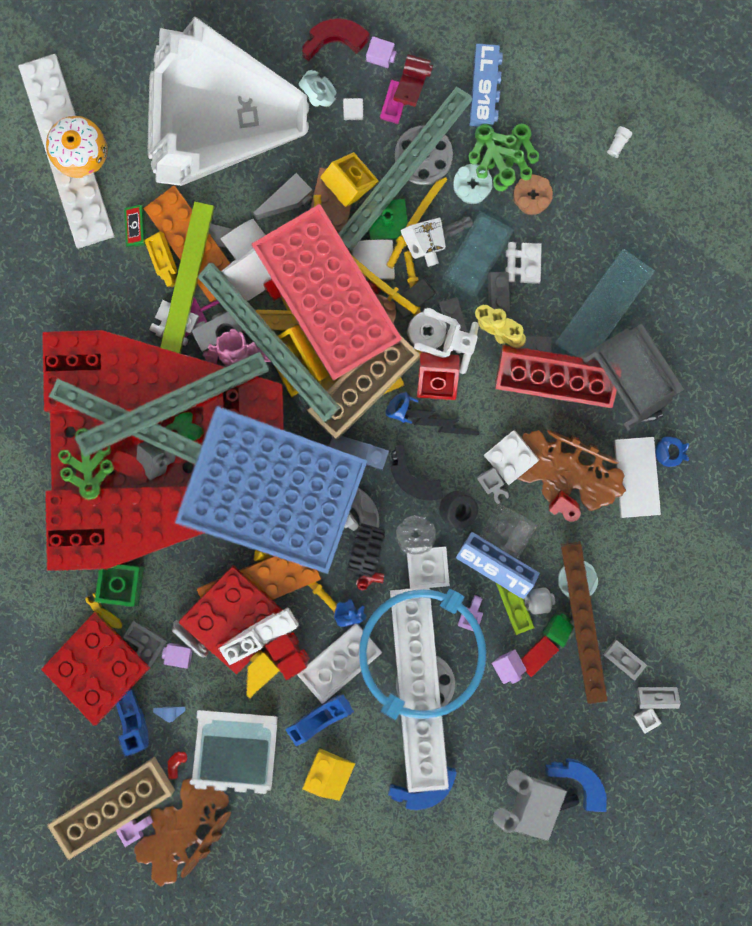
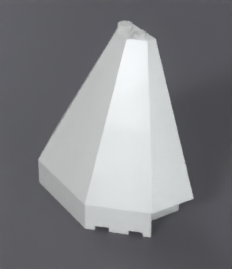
(196, 105)

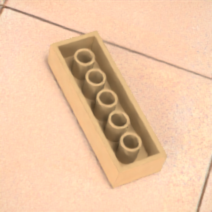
(365, 385)
(111, 808)

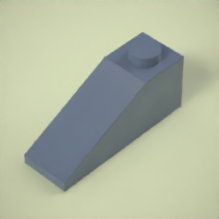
(374, 455)

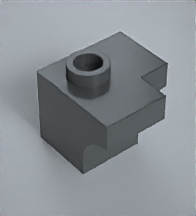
(153, 459)

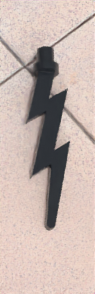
(446, 423)

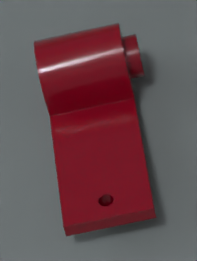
(412, 80)

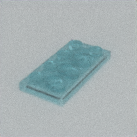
(477, 254)

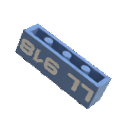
(485, 85)
(497, 565)

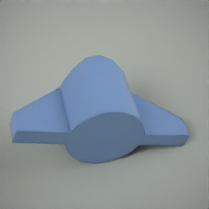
(169, 714)

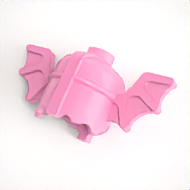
(231, 348)

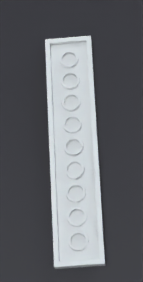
(78, 195)
(420, 691)

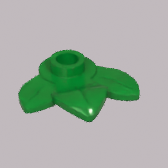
(185, 427)

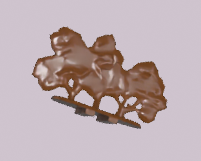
(565, 472)
(177, 831)

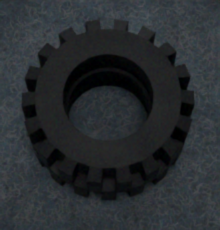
(366, 550)

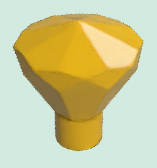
(259, 556)

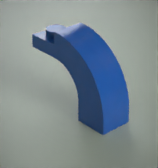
(318, 719)
(134, 726)
(593, 788)
(422, 799)

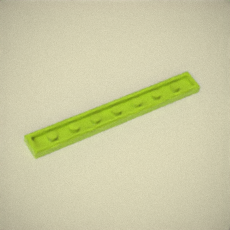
(187, 277)

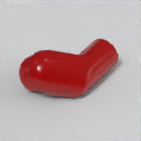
(364, 581)
(173, 763)

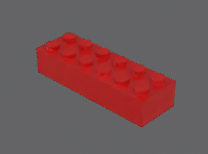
(554, 376)

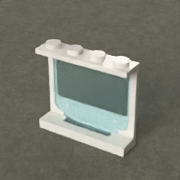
(234, 751)

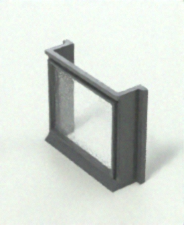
(637, 372)

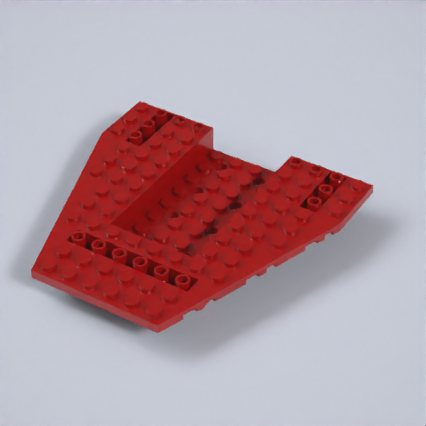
(127, 514)

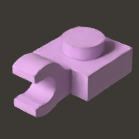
(475, 604)
(132, 830)

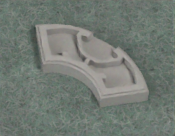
(366, 509)

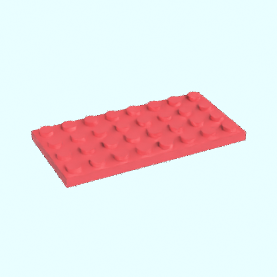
(326, 292)

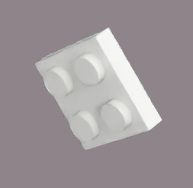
(511, 457)
(428, 569)

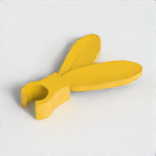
(109, 617)

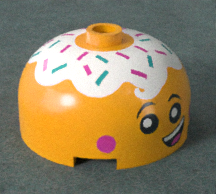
(76, 146)

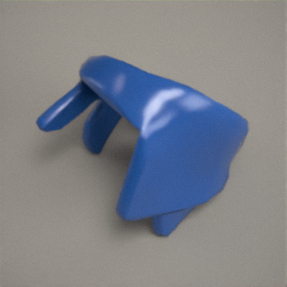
(391, 410)
(662, 452)
(347, 614)

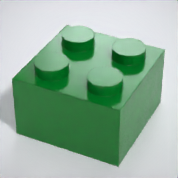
(120, 585)

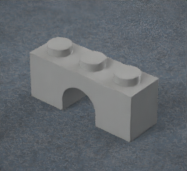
(208, 332)

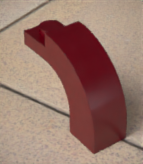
(335, 31)

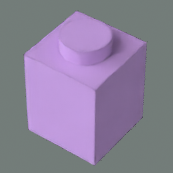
(381, 52)
(177, 655)
(509, 667)

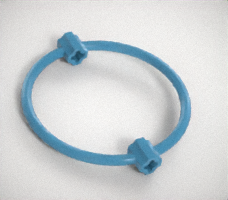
(393, 705)

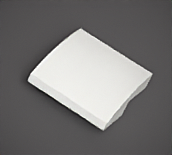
(241, 238)
(374, 256)
(247, 275)

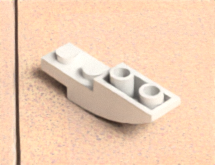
(258, 635)

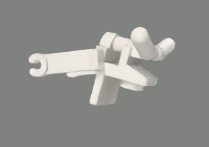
(455, 340)

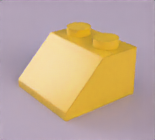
(349, 179)
(260, 671)
(328, 775)

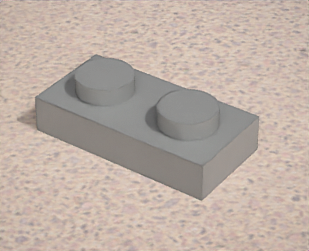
(624, 659)
(658, 697)

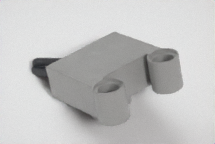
(534, 806)

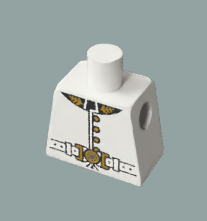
(425, 240)

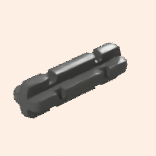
(457, 227)

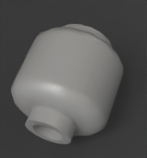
(539, 601)

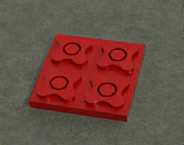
(227, 611)
(95, 668)

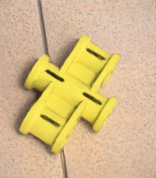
(504, 329)

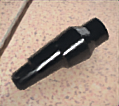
(653, 417)

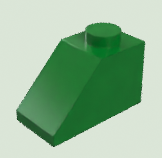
(559, 629)

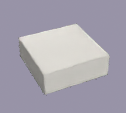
(353, 109)
(647, 720)

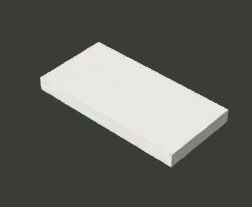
(638, 464)
(337, 664)

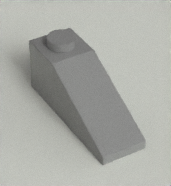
(287, 197)

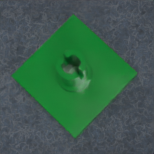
(390, 222)

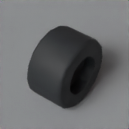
(465, 517)

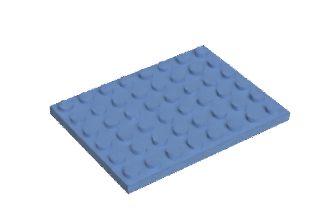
(271, 490)

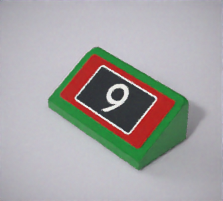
(135, 226)

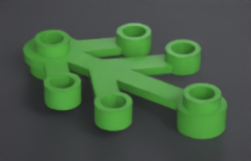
(524, 140)
(495, 152)
(86, 467)

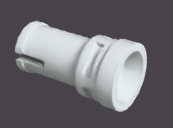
(621, 137)

